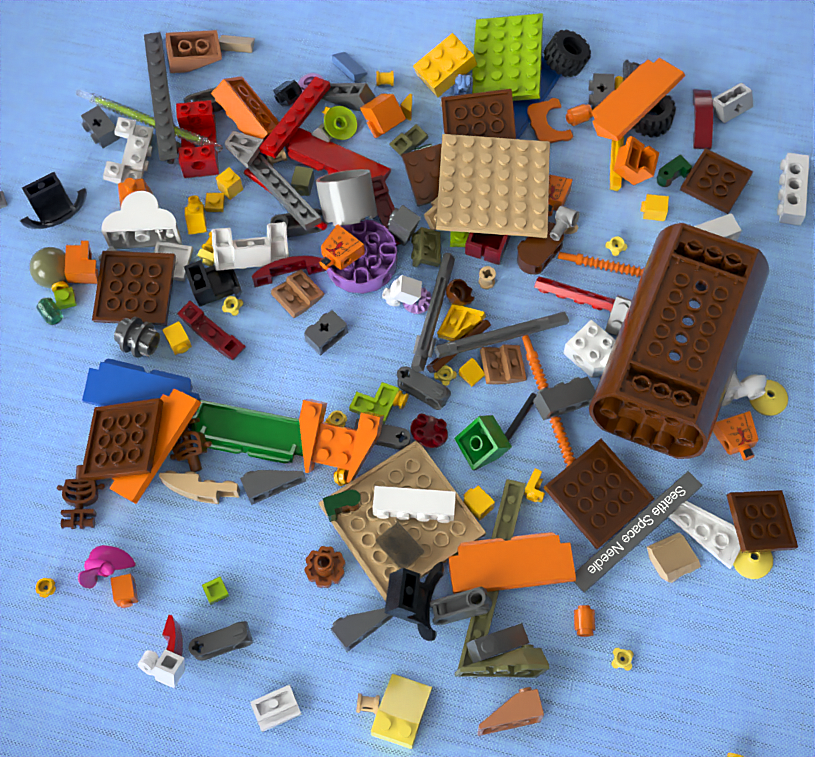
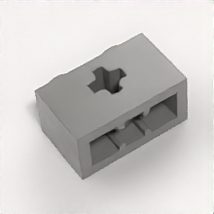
(733, 102)

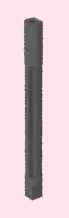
(433, 312)
(501, 334)

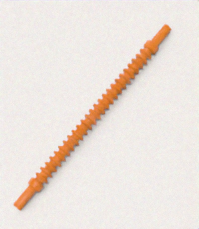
(579, 259)
(532, 356)

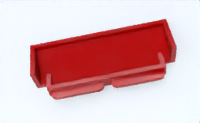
(329, 156)

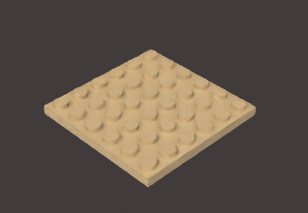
(493, 186)
(359, 528)

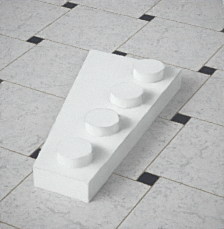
(710, 531)

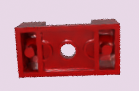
(199, 119)

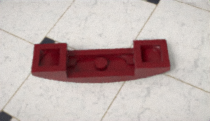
(702, 119)
(383, 201)
(284, 266)
(210, 332)

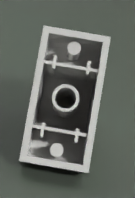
(140, 223)

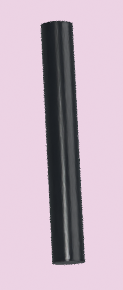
(520, 416)

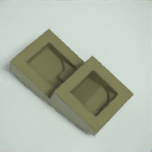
(409, 141)

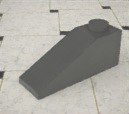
(349, 95)
(266, 483)
(358, 626)
(497, 643)

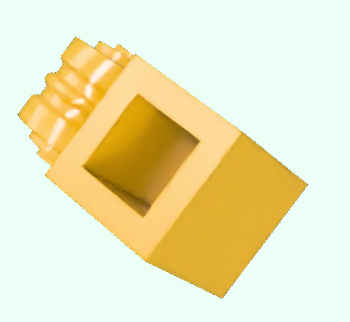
(195, 216)

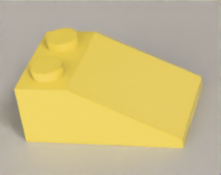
(401, 711)

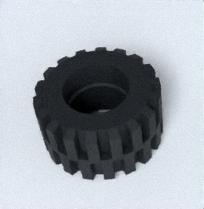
(567, 53)
(660, 123)

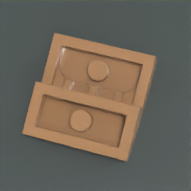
(297, 293)
(503, 364)

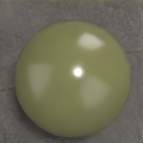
(48, 266)

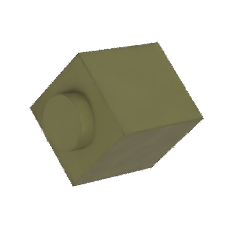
(303, 180)

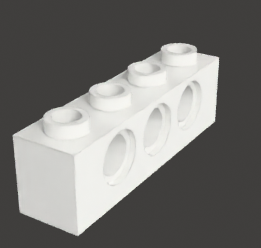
(794, 176)

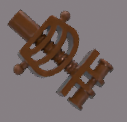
(189, 453)
(84, 489)

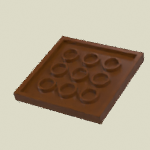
(480, 114)
(134, 287)
(122, 439)
(598, 493)

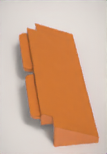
(635, 98)
(175, 416)
(512, 563)

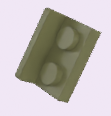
(426, 247)

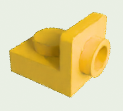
(532, 489)

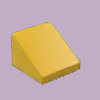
(406, 107)
(471, 372)

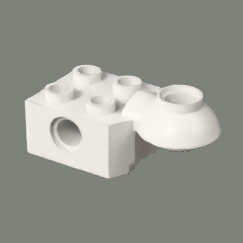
(590, 349)
(751, 386)

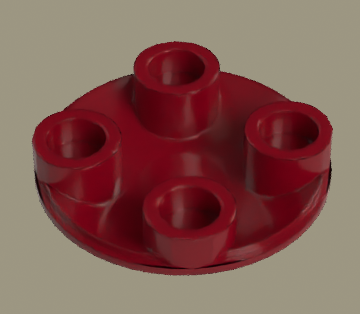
(429, 431)

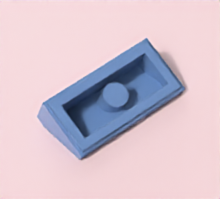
(348, 66)

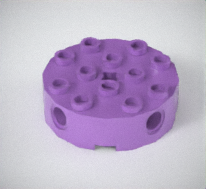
(375, 266)

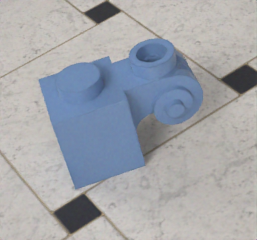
(463, 84)

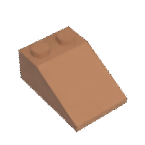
(192, 50)
(518, 711)

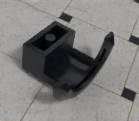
(50, 202)
(210, 284)
(411, 599)

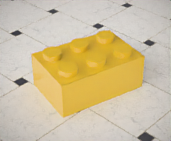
(444, 63)

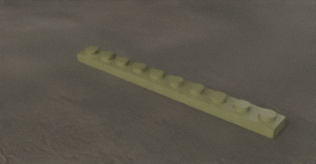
(504, 529)

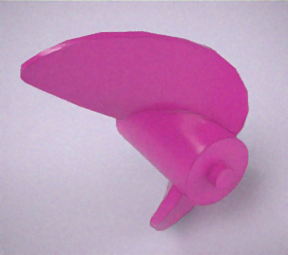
(103, 562)

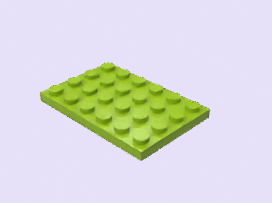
(509, 55)

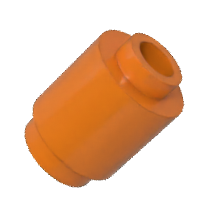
(579, 114)
(584, 621)

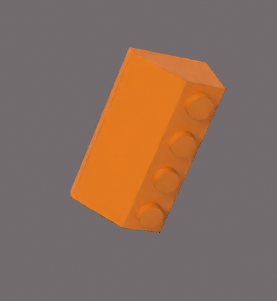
(245, 107)

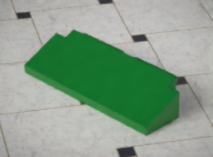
(249, 432)

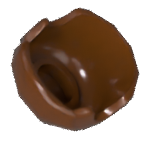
(459, 293)

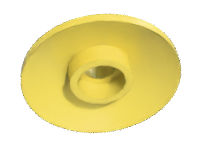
(771, 405)
(753, 568)

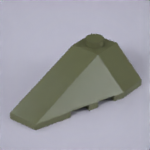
(521, 662)

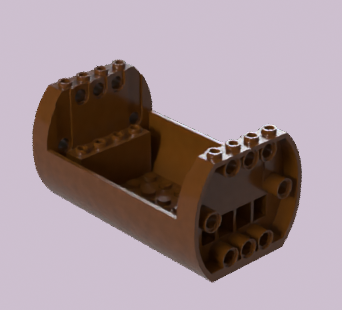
(669, 401)

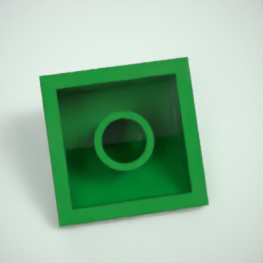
(482, 442)

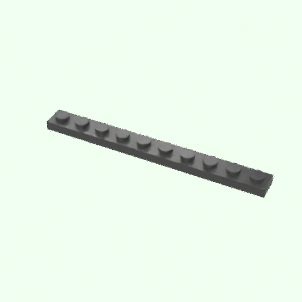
(160, 97)

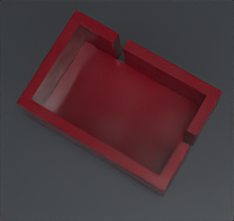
(487, 245)

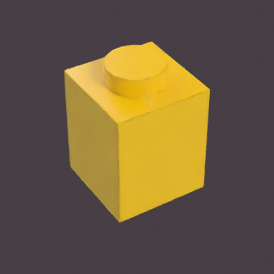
(229, 183)
(655, 207)
(177, 338)
(478, 502)

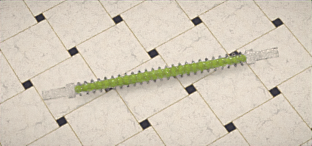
(144, 118)

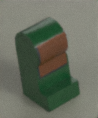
(677, 167)
(341, 502)

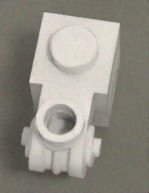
(403, 290)
(166, 669)

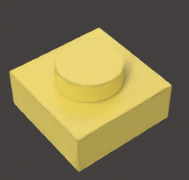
(207, 257)

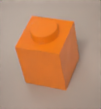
(124, 590)

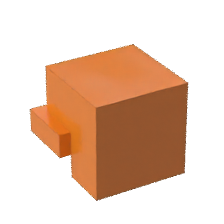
(382, 114)
(635, 161)
(79, 264)

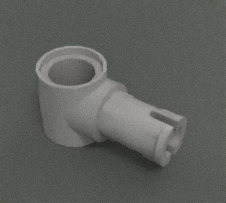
(564, 219)

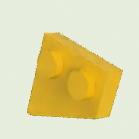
(459, 322)

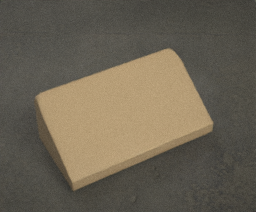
(236, 43)

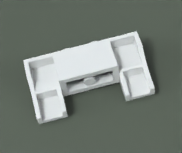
(135, 154)
(250, 251)

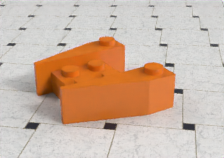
(336, 444)

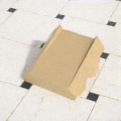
(673, 557)

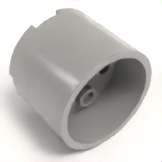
(346, 197)

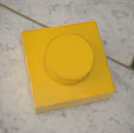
(214, 202)

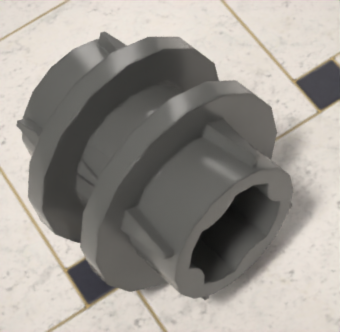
(136, 337)

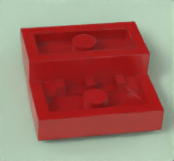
(173, 635)

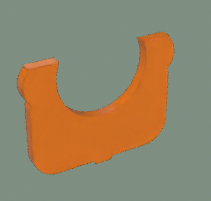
(543, 131)

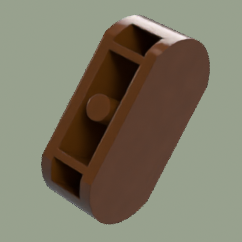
(538, 252)

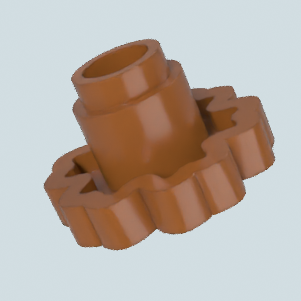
(325, 567)

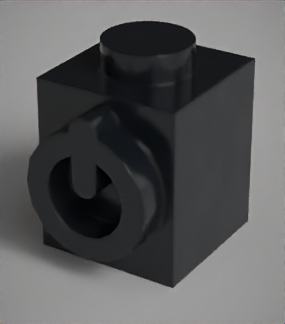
(287, 92)

